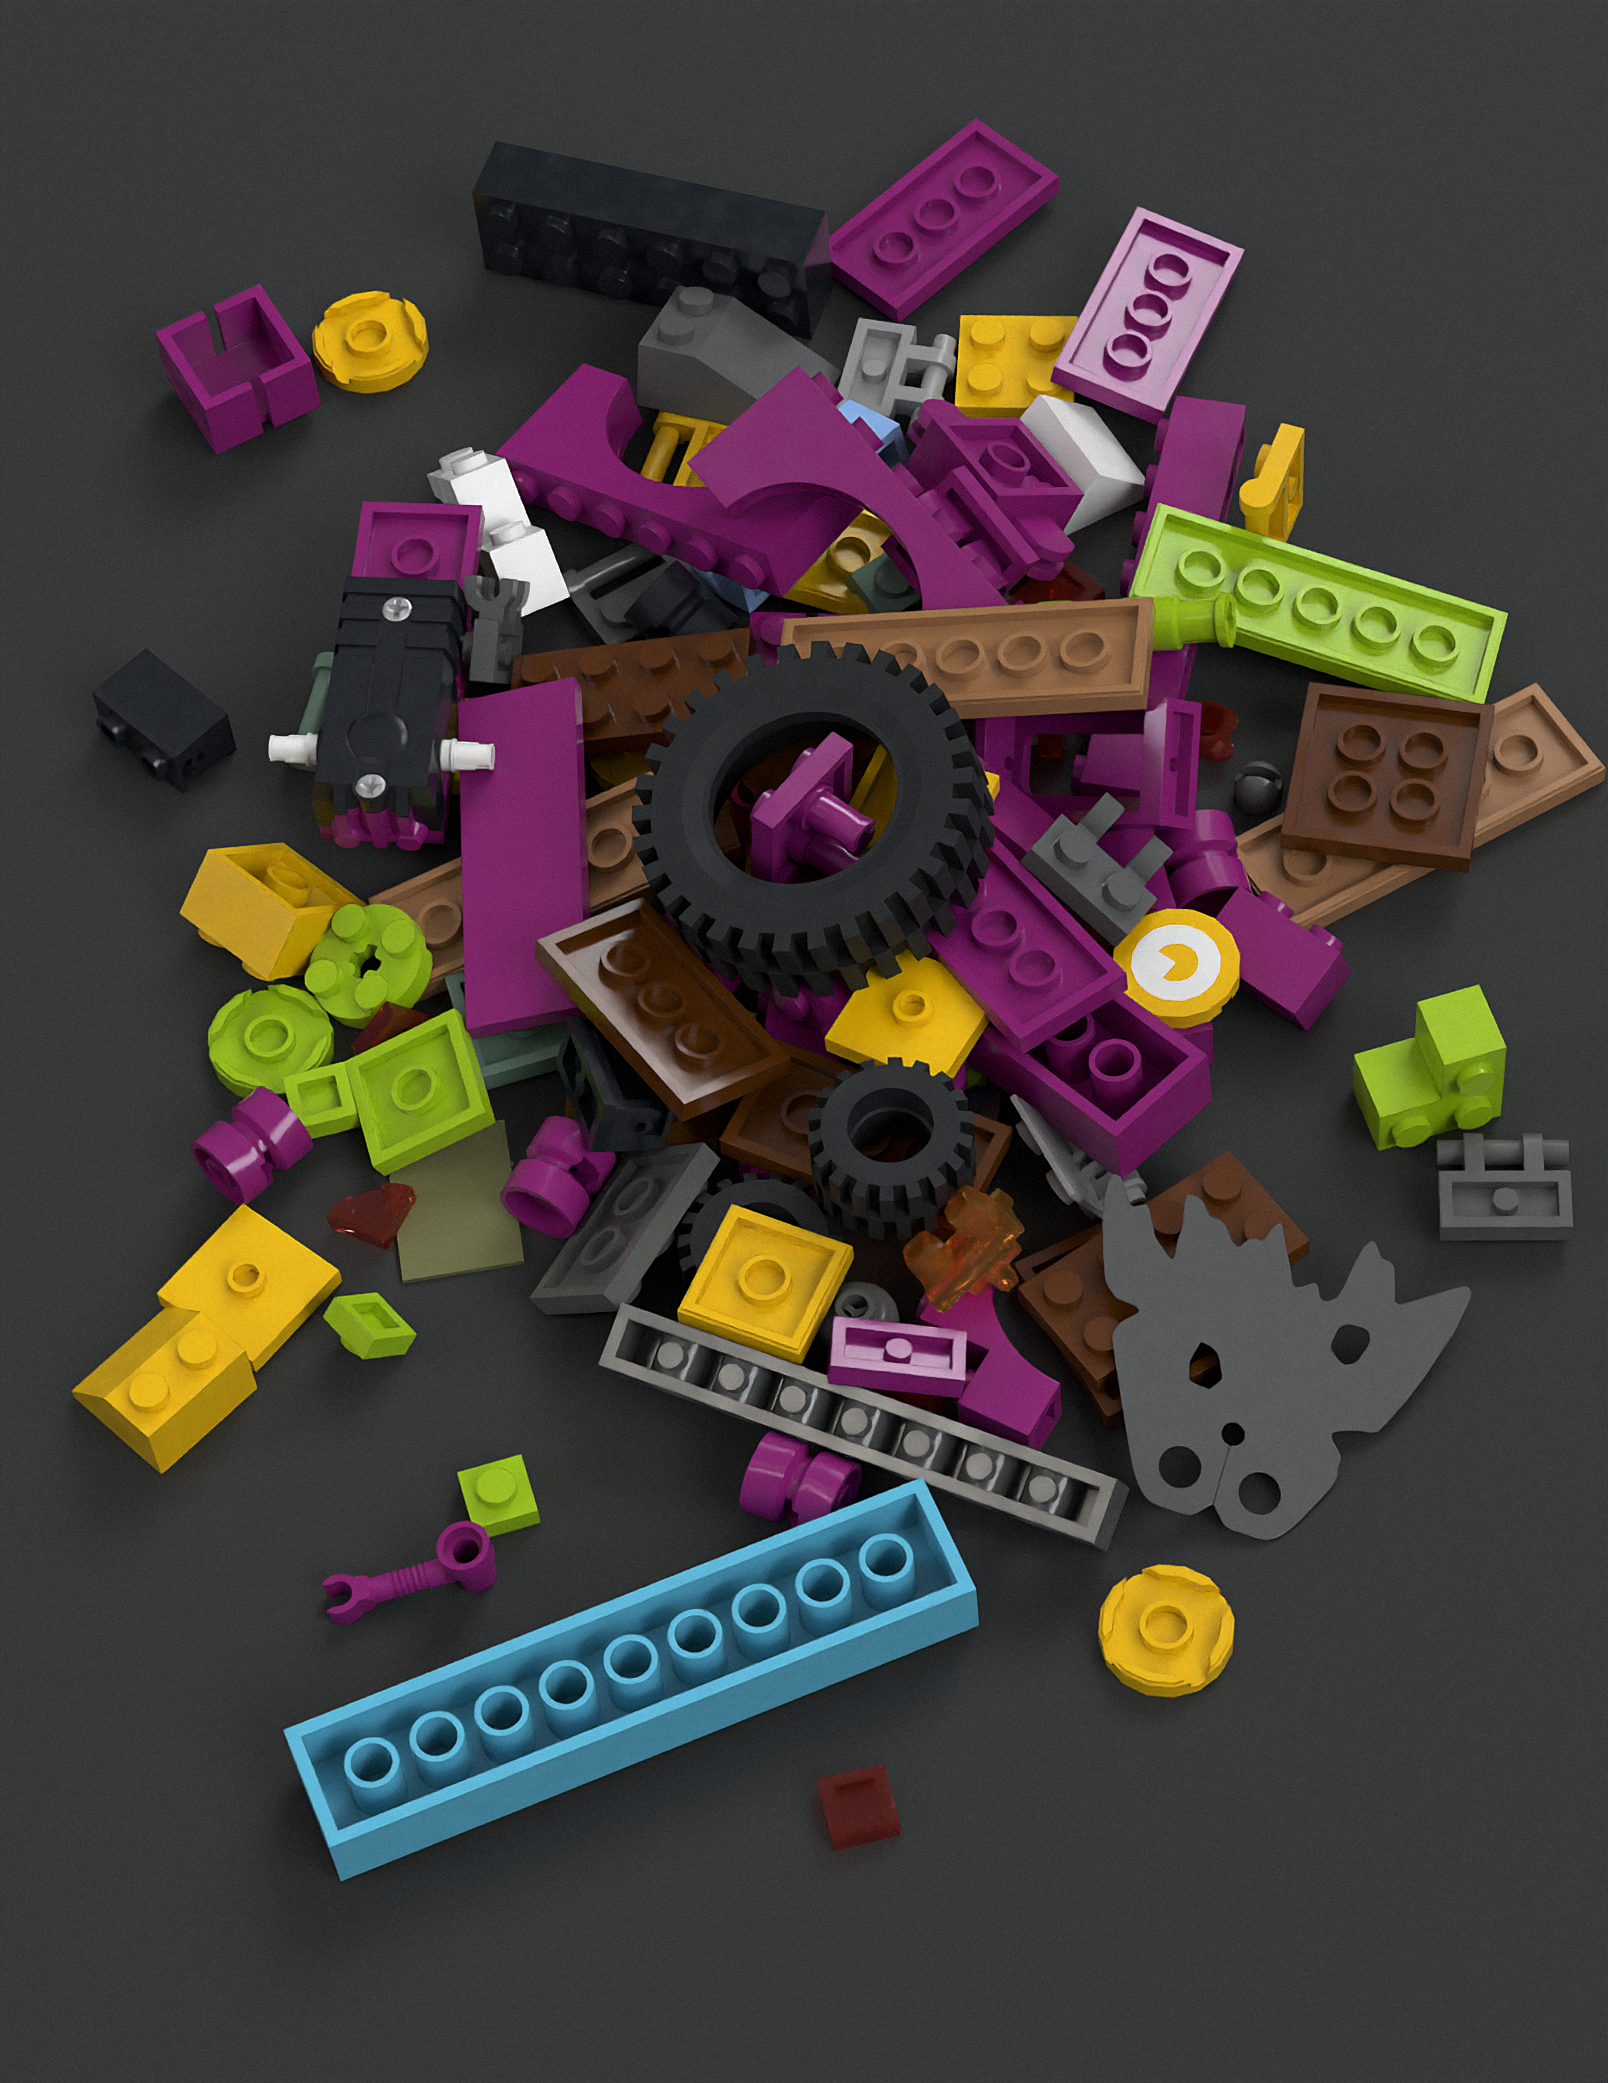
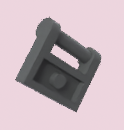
(604, 616)

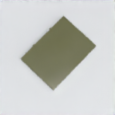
(458, 1210)

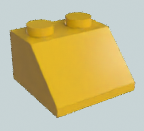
(264, 907)
(169, 1385)

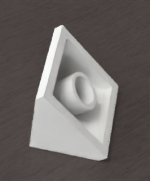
(1088, 456)

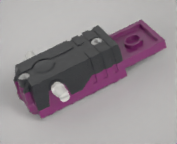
(396, 681)

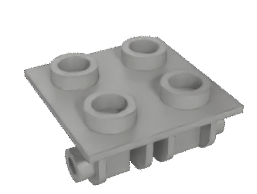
(1073, 1173)

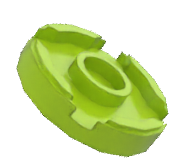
(269, 1037)

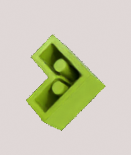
(1437, 1079)

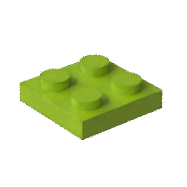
(419, 1092)

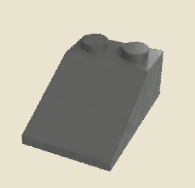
(716, 357)

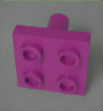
(810, 817)

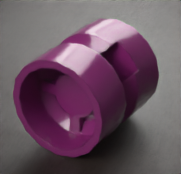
(1204, 863)
(245, 1152)
(556, 1179)
(795, 1485)

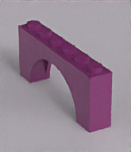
(803, 444)
(573, 466)

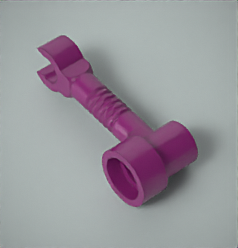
(463, 1556)

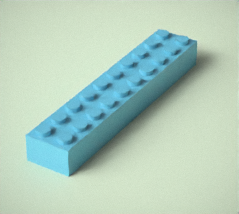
(632, 1678)

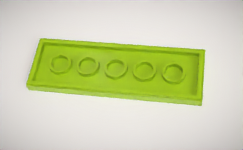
(1325, 609)

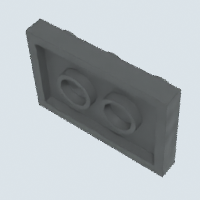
(625, 1230)

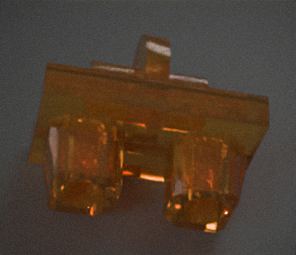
(973, 1254)

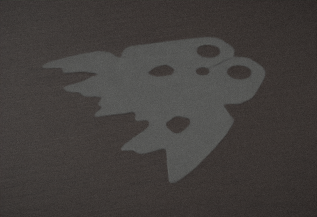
(1272, 1358)

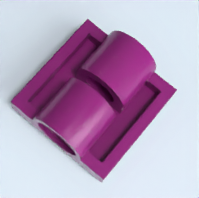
(983, 527)

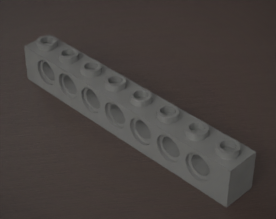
(865, 1427)

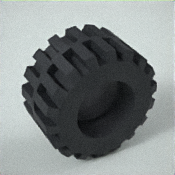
(880, 1104)
(767, 1197)

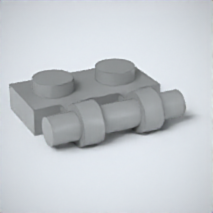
(880, 363)

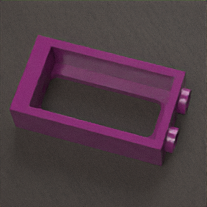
(1168, 759)

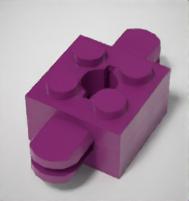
(1009, 467)

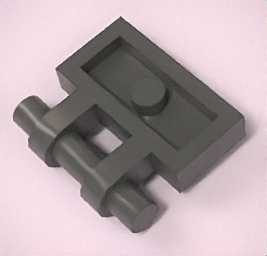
(1504, 1203)

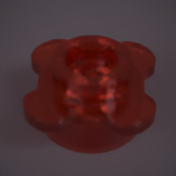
(1221, 724)

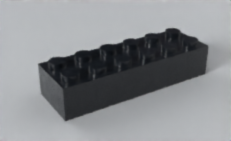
(648, 234)

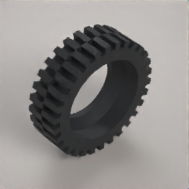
(871, 906)

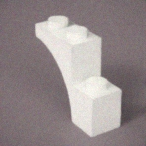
(509, 542)

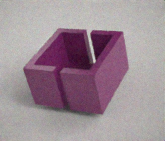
(252, 381)

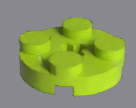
(351, 940)

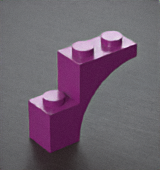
(1000, 1386)

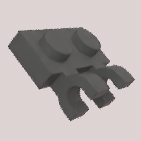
(498, 631)
(1089, 879)

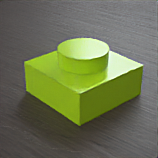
(322, 1100)
(369, 1326)
(499, 1496)

